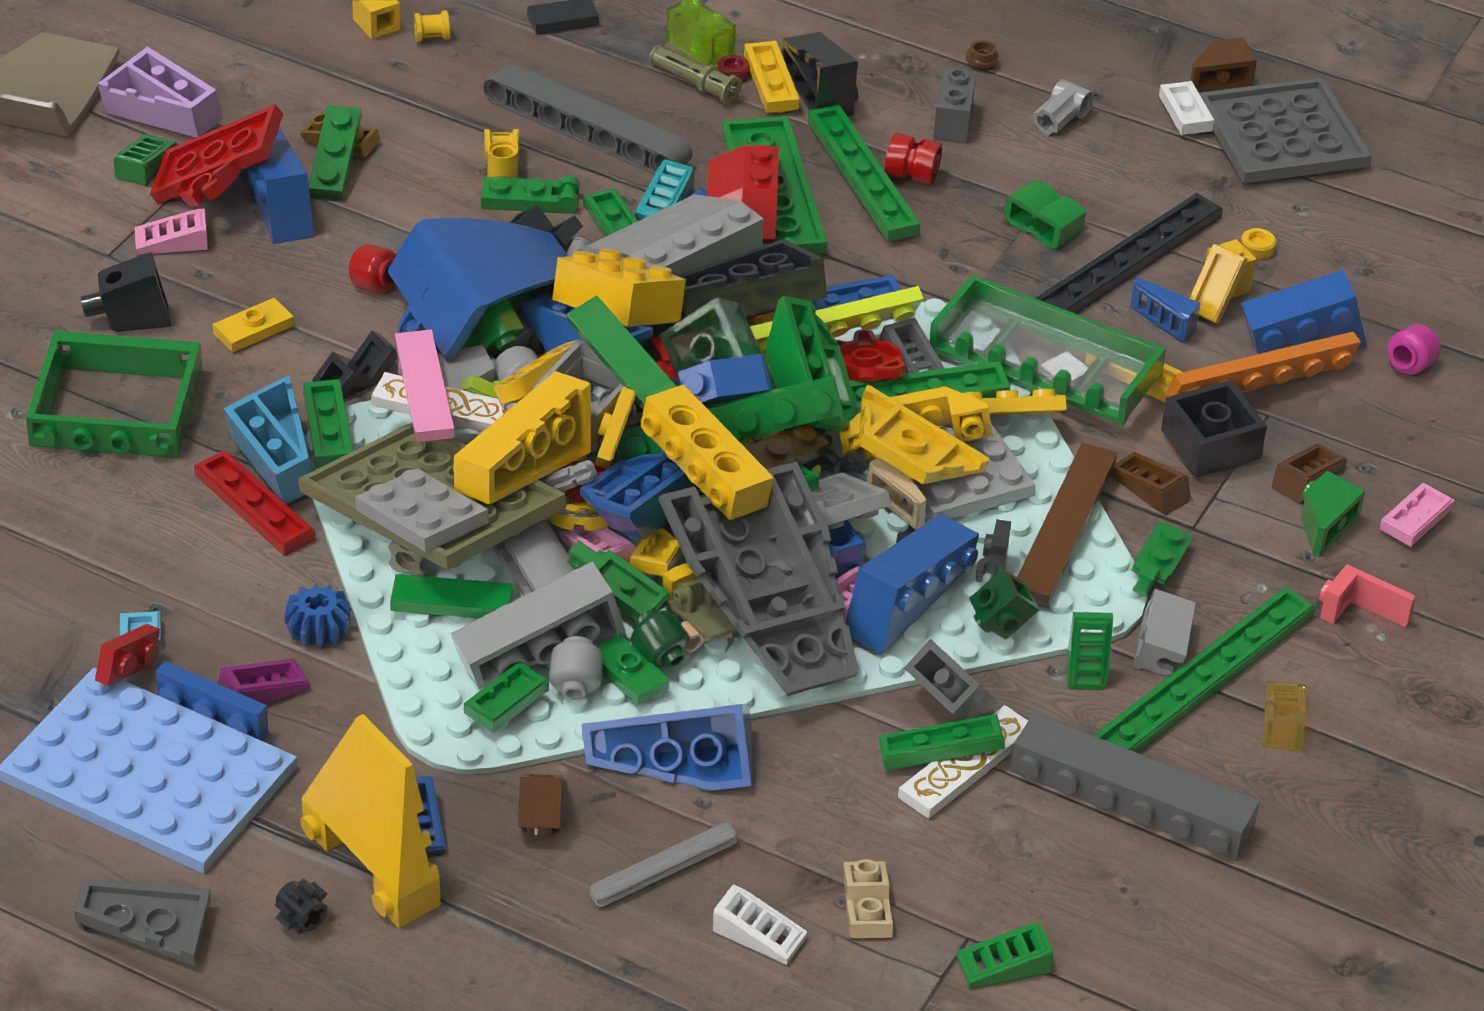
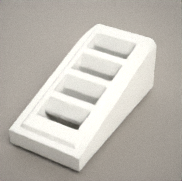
(752, 908)

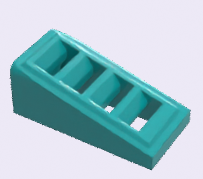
(669, 186)

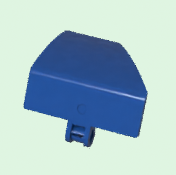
(462, 267)

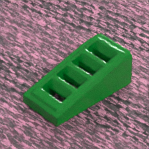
(141, 159)
(1090, 672)
(1019, 941)

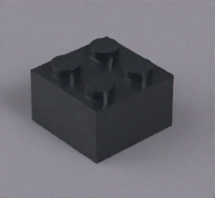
(1213, 428)

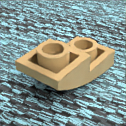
(867, 899)

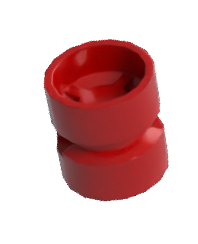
(913, 159)

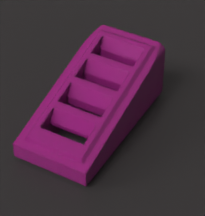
(252, 680)

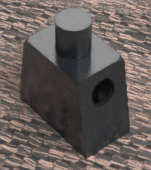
(130, 296)

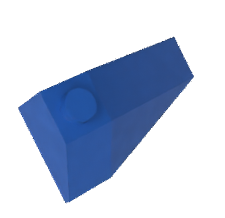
(684, 747)

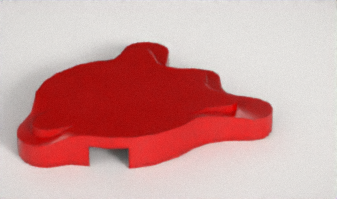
(871, 358)

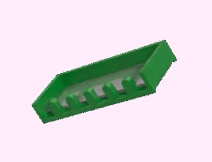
(1048, 348)

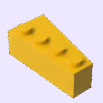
(528, 440)

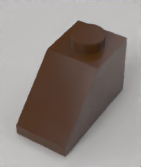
(1224, 66)
(540, 803)

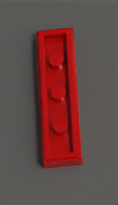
(254, 502)

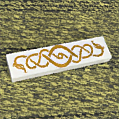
(466, 408)
(948, 778)

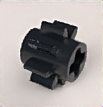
(301, 906)

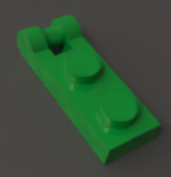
(521, 194)

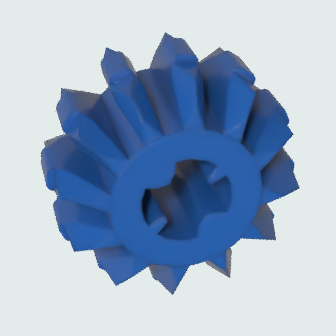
(318, 615)

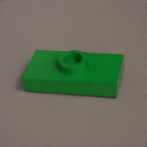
(631, 671)
(506, 697)

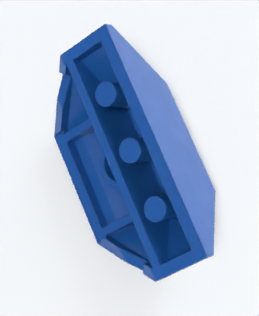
(551, 325)
(630, 492)

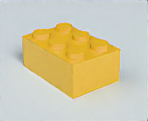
(625, 285)

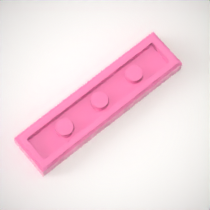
(424, 386)

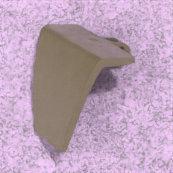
(52, 82)

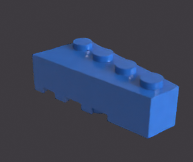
(907, 580)

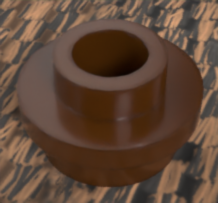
(982, 55)

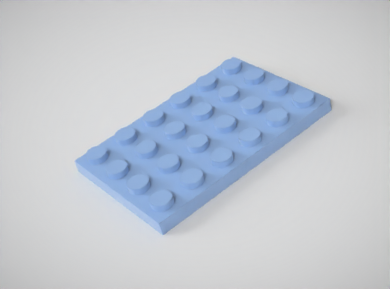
(148, 770)

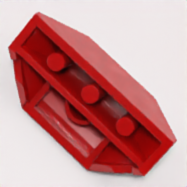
(749, 177)

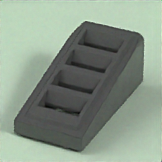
(910, 331)

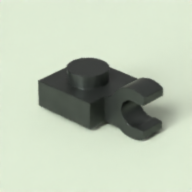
(994, 550)

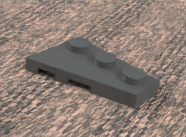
(146, 914)

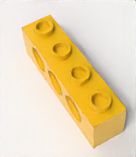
(706, 452)

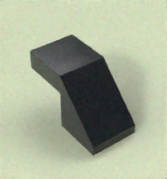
(535, 218)
(363, 369)

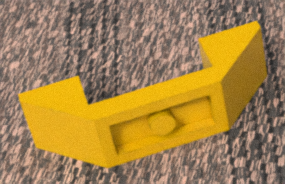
(939, 406)

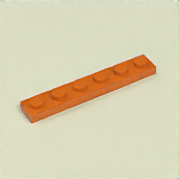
(1272, 366)

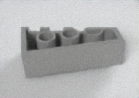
(538, 622)

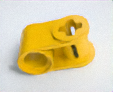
(502, 153)

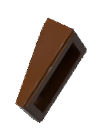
(1297, 471)
(1153, 483)

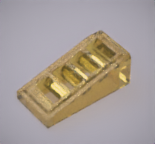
(1284, 719)

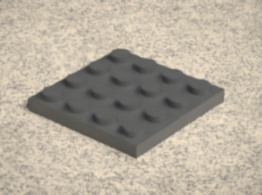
(1285, 130)

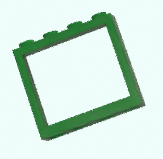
(113, 355)

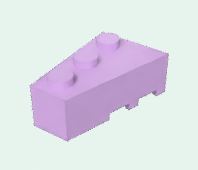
(160, 95)

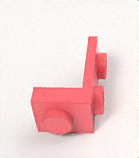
(1367, 592)

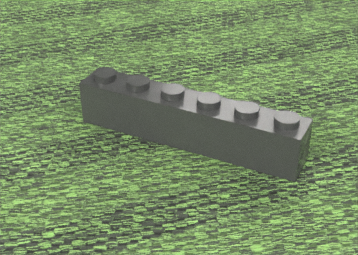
(1134, 786)

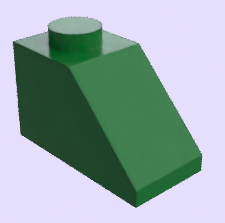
(1329, 510)

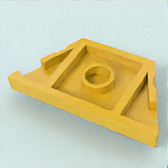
(913, 442)

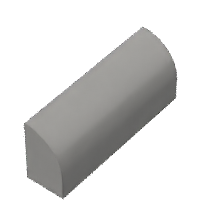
(534, 557)

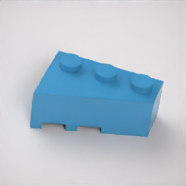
(272, 437)

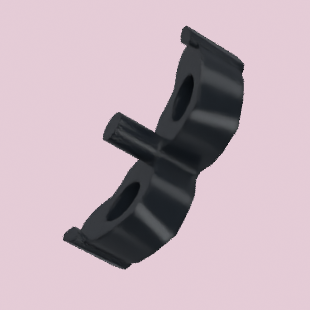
(851, 461)

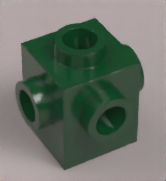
(1003, 604)

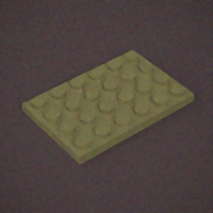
(398, 452)

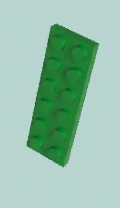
(796, 207)

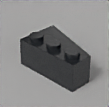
(821, 71)

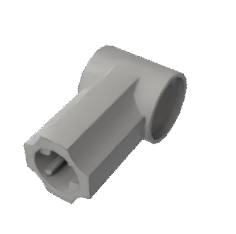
(1065, 103)

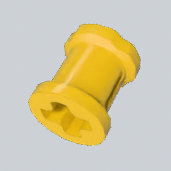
(432, 26)

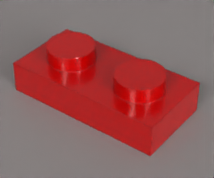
(127, 654)

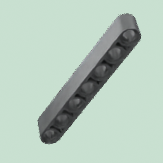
(585, 119)

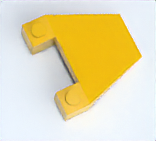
(372, 805)

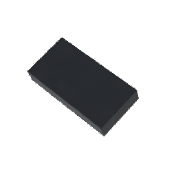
(562, 15)

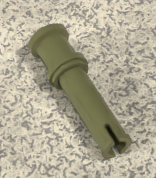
(707, 78)

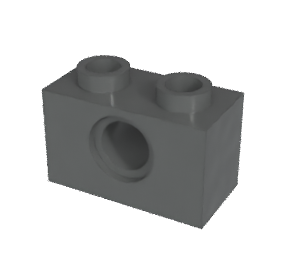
(954, 105)
(950, 683)

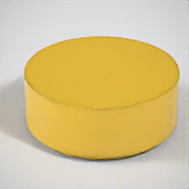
(1259, 243)

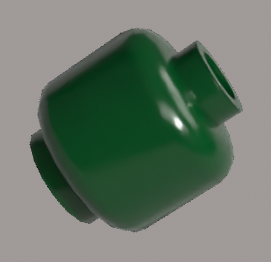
(660, 638)

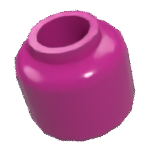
(1413, 349)

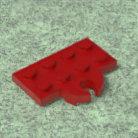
(215, 158)

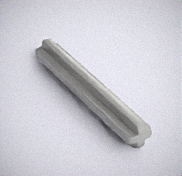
(663, 864)

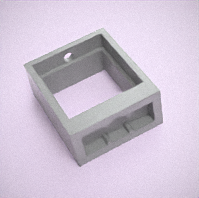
(584, 362)

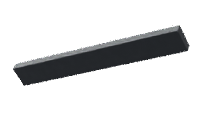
(1133, 254)

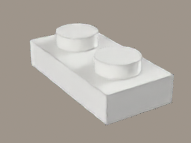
(1186, 108)

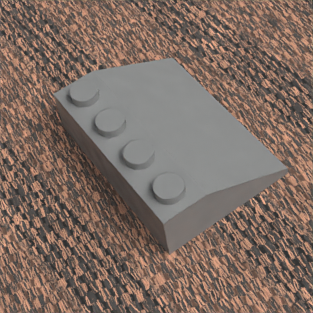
(688, 234)

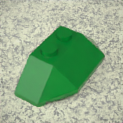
(805, 350)

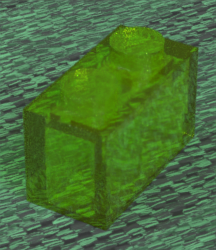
(700, 32)

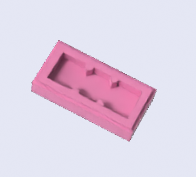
(1416, 514)

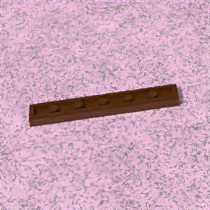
(1066, 521)

